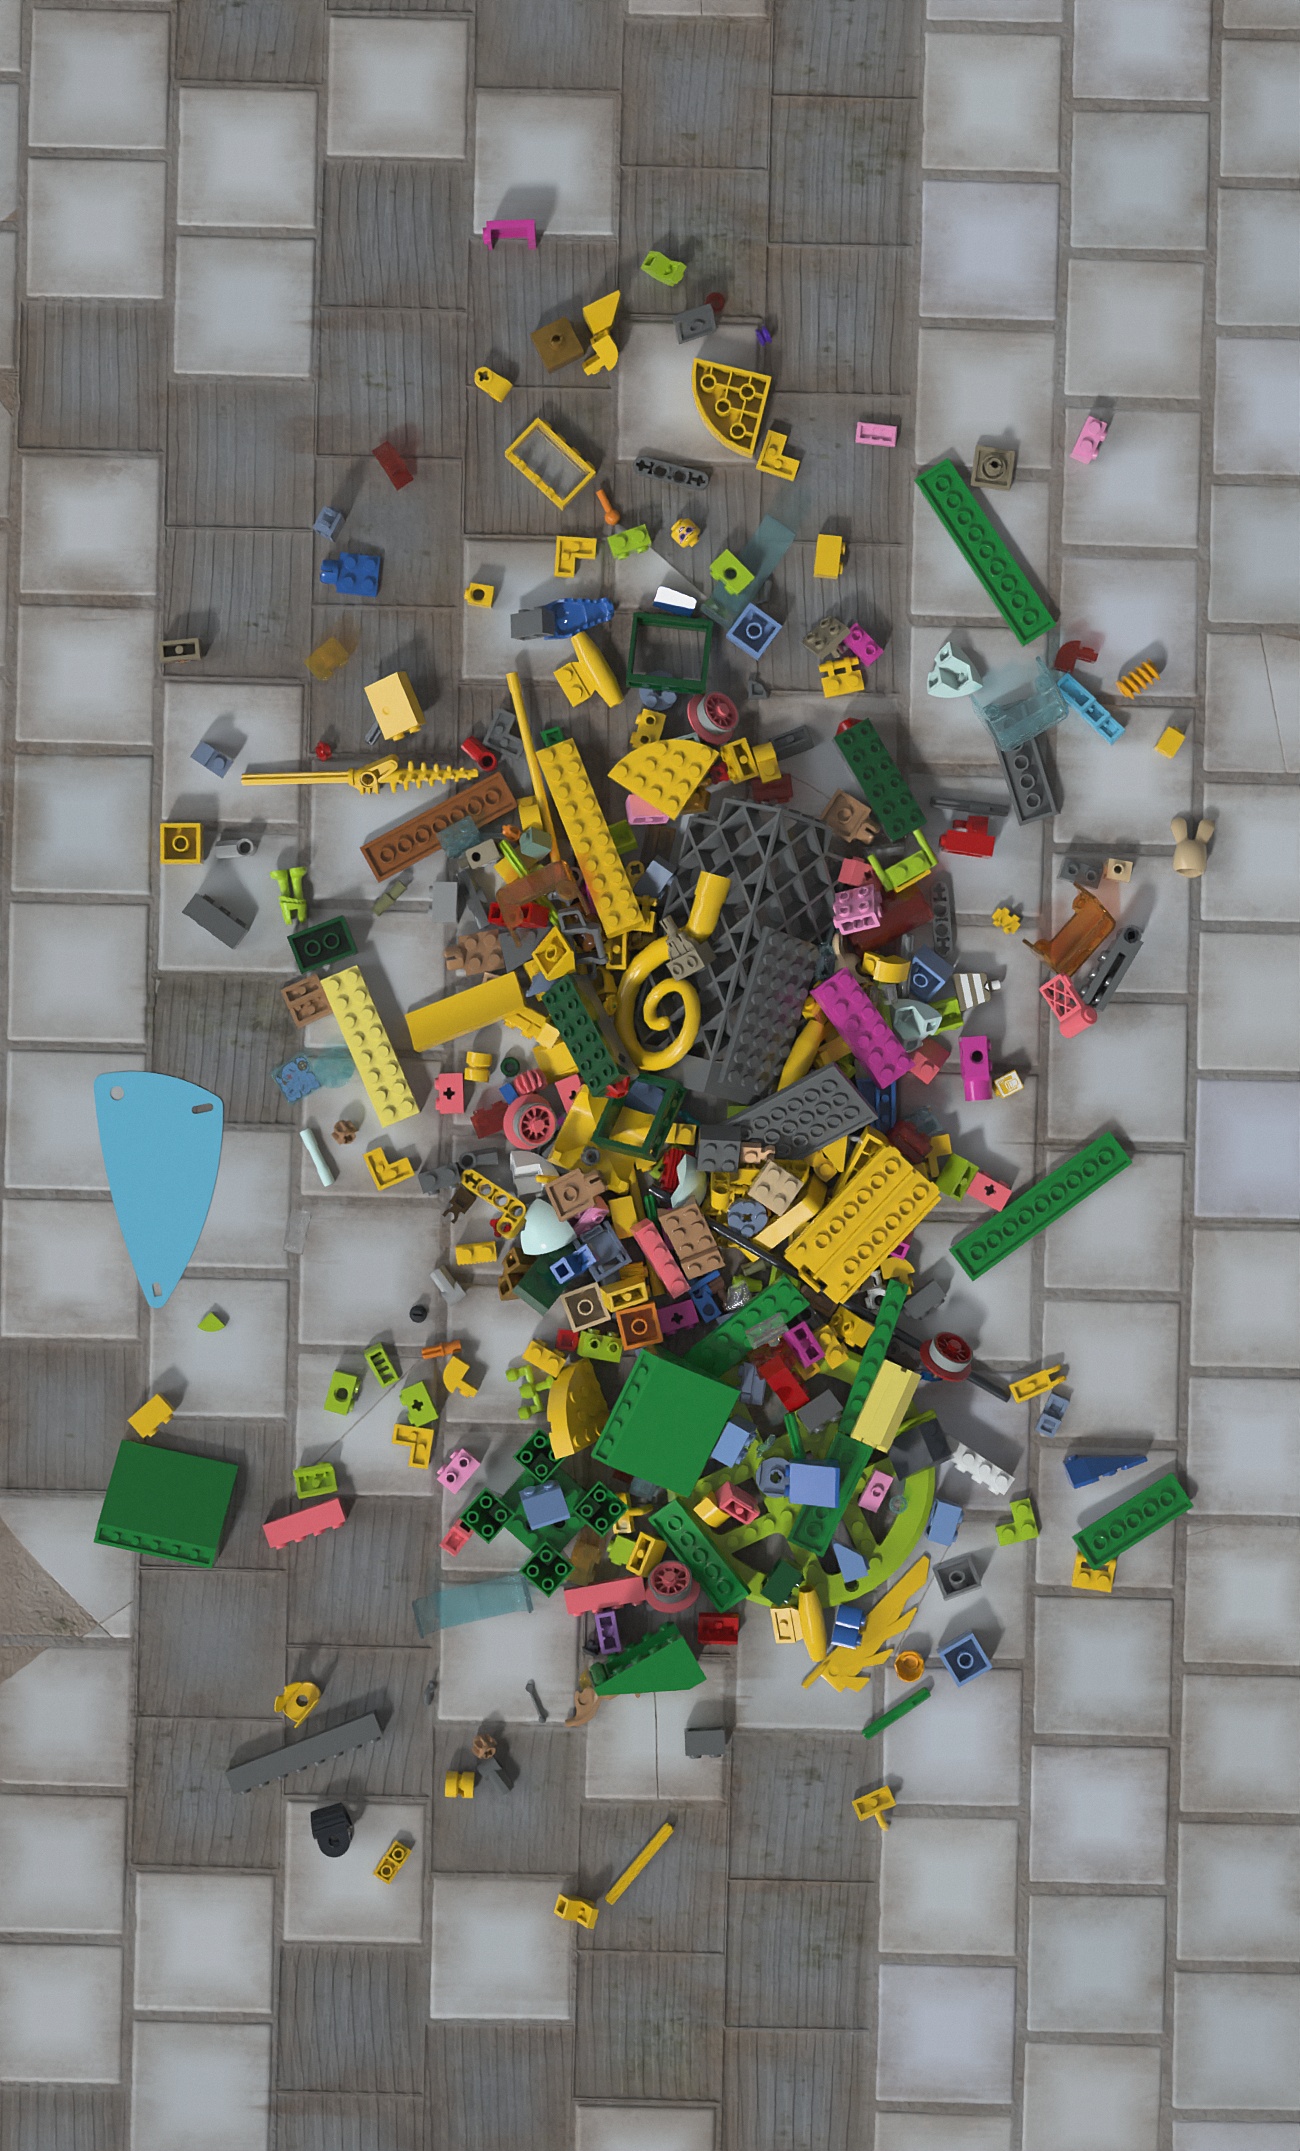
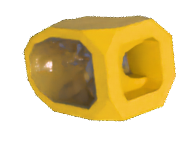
(604, 983)

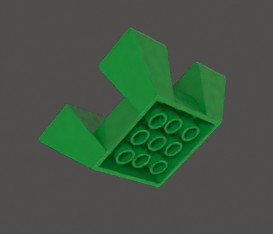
(548, 1562)

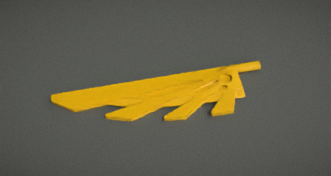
(882, 1623)

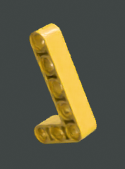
(746, 1174)
(802, 1209)

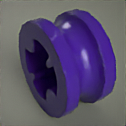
(763, 336)

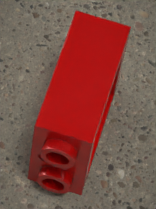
(967, 844)

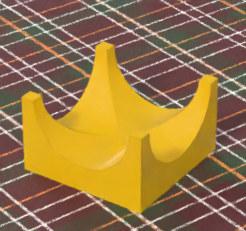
(579, 1128)

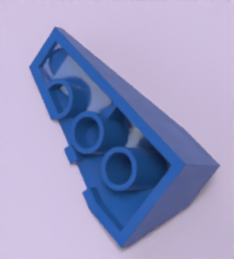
(1087, 1468)

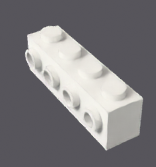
(981, 1468)

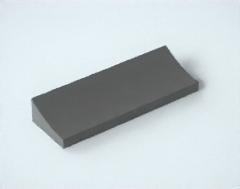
(1028, 780)

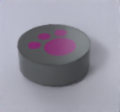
(560, 1117)

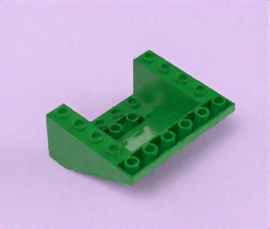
(666, 1421)
(167, 1504)
(651, 1665)

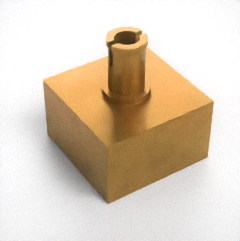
(557, 344)

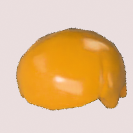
(909, 1665)

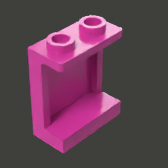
(510, 229)

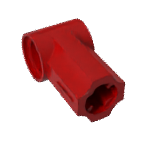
(478, 753)

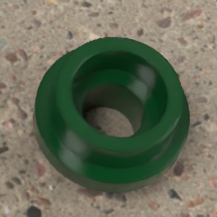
(503, 1066)

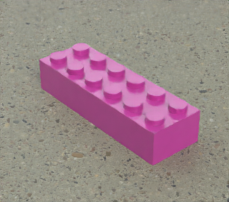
(862, 1028)

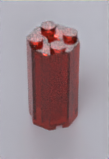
(900, 915)

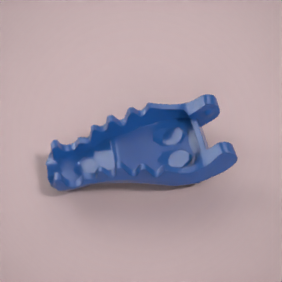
(577, 615)

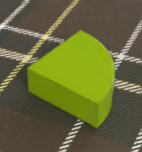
(211, 1323)

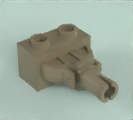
(684, 951)

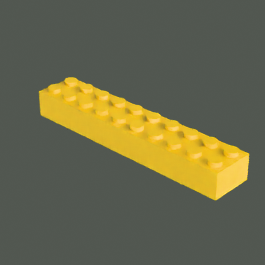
(590, 838)

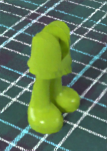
(286, 901)

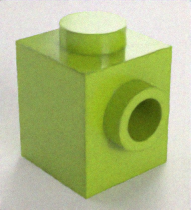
(620, 1549)

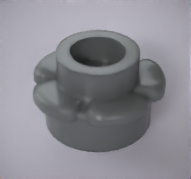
(595, 1156)

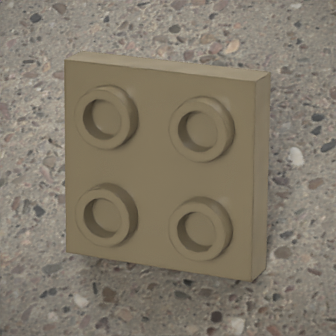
(992, 468)
(826, 638)

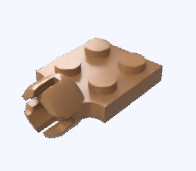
(849, 818)
(476, 953)
(575, 1192)

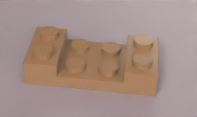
(692, 1238)

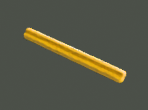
(639, 1863)

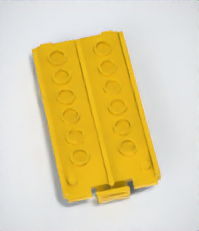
(862, 1224)

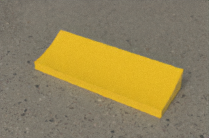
(466, 1012)

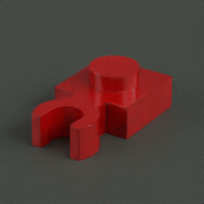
(567, 1340)

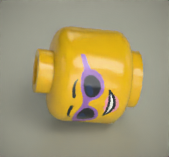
(685, 532)

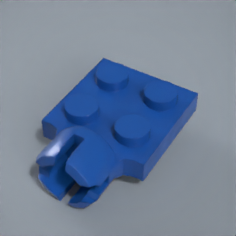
(352, 574)

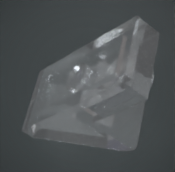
(738, 1295)

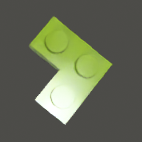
(1022, 1527)

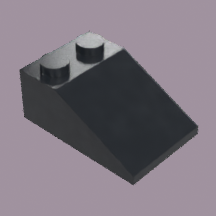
(919, 1449)

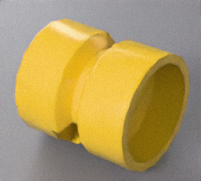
(478, 1067)
(459, 1784)

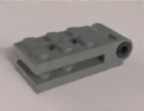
(1127, 950)

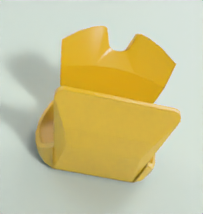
(288, 1700)

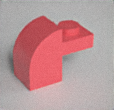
(456, 1537)

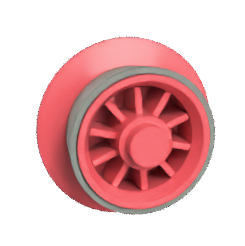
(713, 716)
(529, 1121)
(671, 1587)

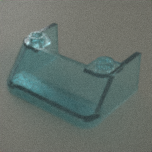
(1026, 718)

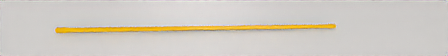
(515, 689)

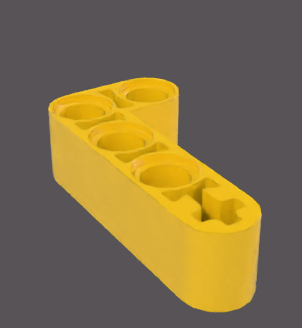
(493, 1199)

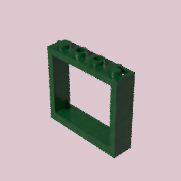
(665, 683)
(660, 1126)

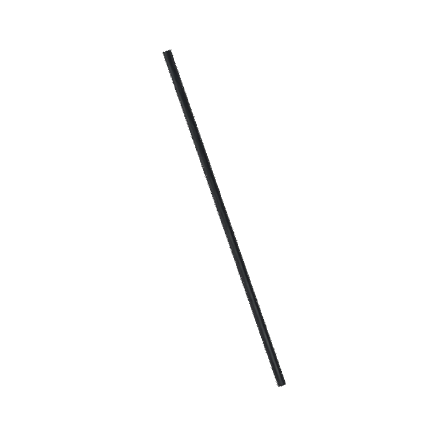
(848, 1304)

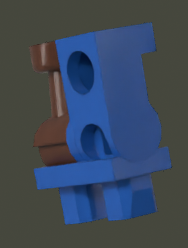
(704, 1290)

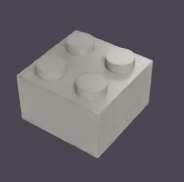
(445, 902)

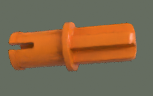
(512, 833)
(441, 1349)

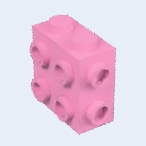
(857, 909)

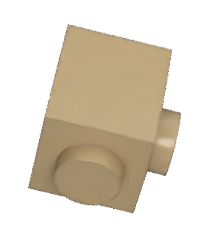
(1117, 870)

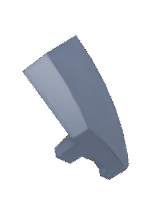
(540, 984)

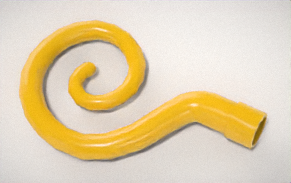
(710, 895)

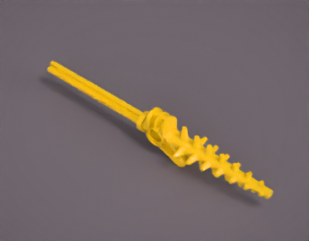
(382, 770)

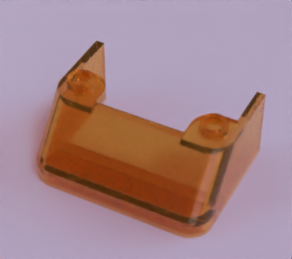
(534, 885)
(1077, 937)

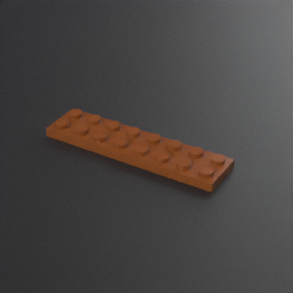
(418, 838)

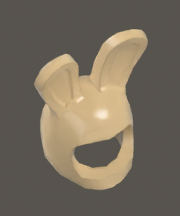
(1191, 853)
(847, 959)

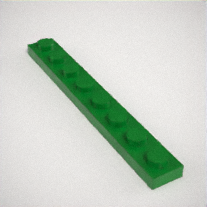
(873, 1353)

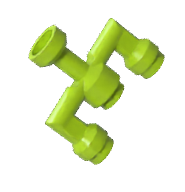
(529, 1389)

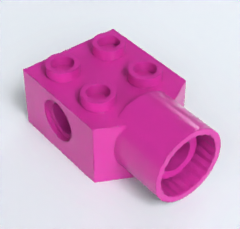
(976, 1074)

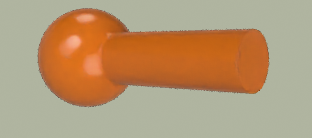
(612, 516)

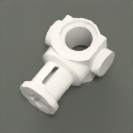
(879, 1289)

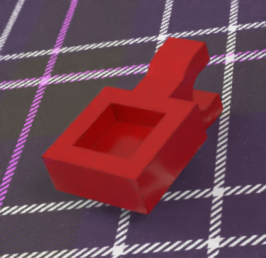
(974, 824)

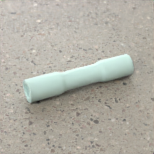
(322, 1168)

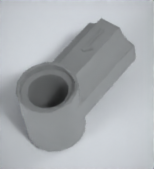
(233, 848)
(450, 1289)

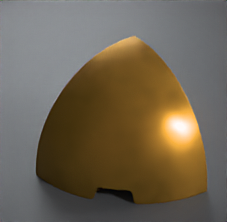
(515, 1267)

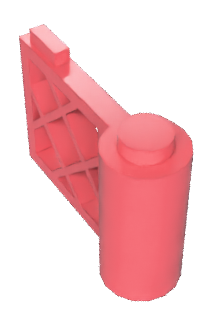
(1076, 1017)

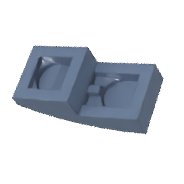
(1052, 1414)

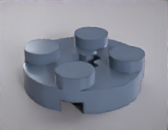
(656, 702)
(749, 1226)
(763, 1479)

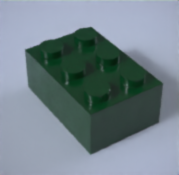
(322, 944)
(781, 1580)

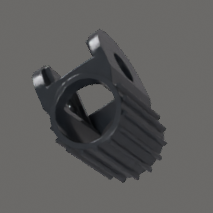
(329, 1822)

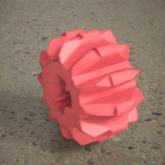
(530, 1082)

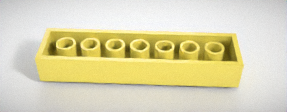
(370, 1046)

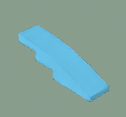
(1090, 709)

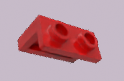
(718, 1628)

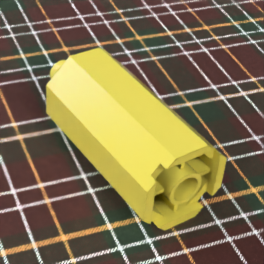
(885, 1406)

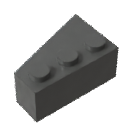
(216, 920)
(530, 937)

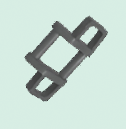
(584, 926)

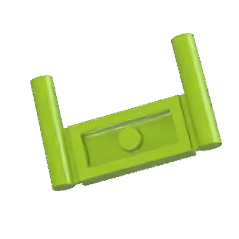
(906, 868)

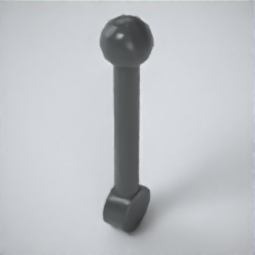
(529, 1688)

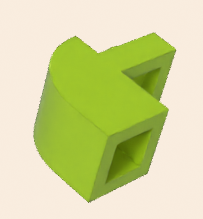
(663, 269)

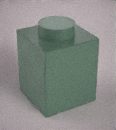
(535, 843)

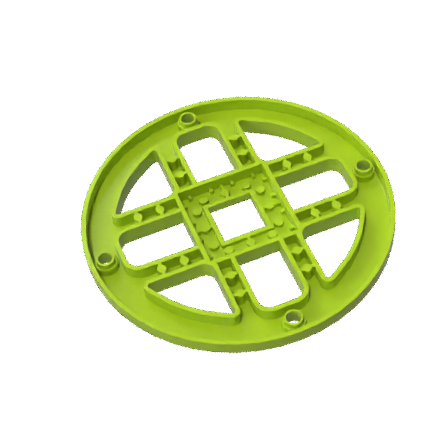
(882, 1557)

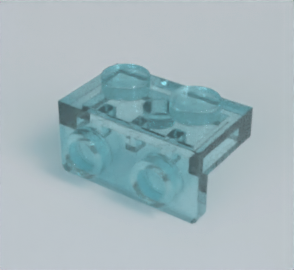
(459, 837)

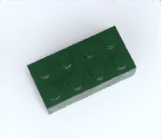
(539, 1285)

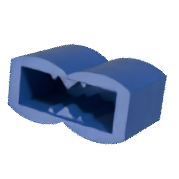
(848, 1627)

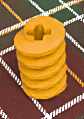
(1138, 679)

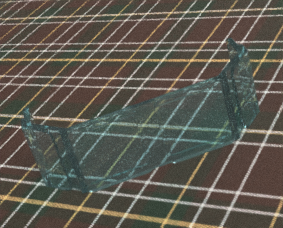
(760, 559)
(472, 1603)

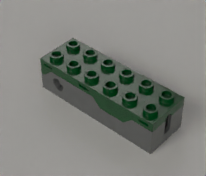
(878, 778)
(590, 1036)

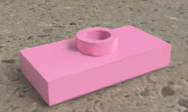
(876, 434)
(875, 1490)

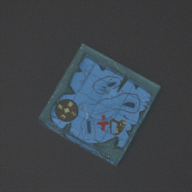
(296, 1079)

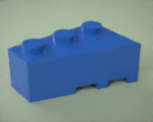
(882, 1101)

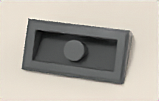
(792, 743)

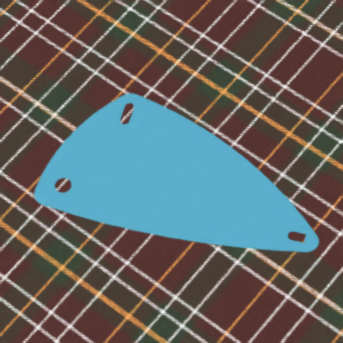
(159, 1169)

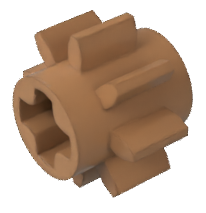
(344, 1132)
(484, 1746)

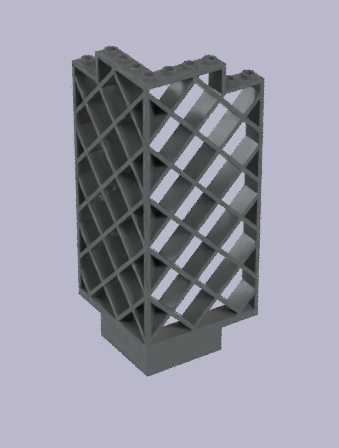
(743, 936)

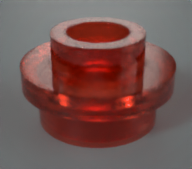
(715, 296)

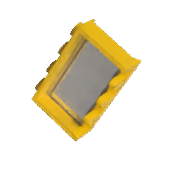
(550, 463)

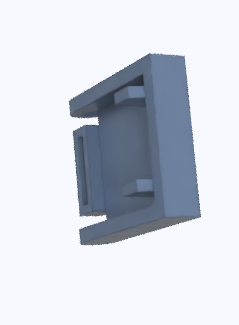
(607, 1248)

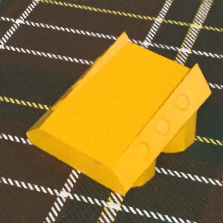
(555, 1062)

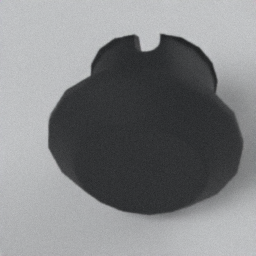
(418, 1313)
(590, 1648)

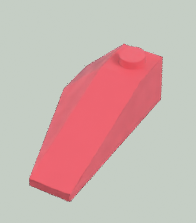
(928, 1060)

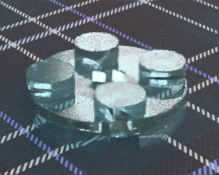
(336, 1057)

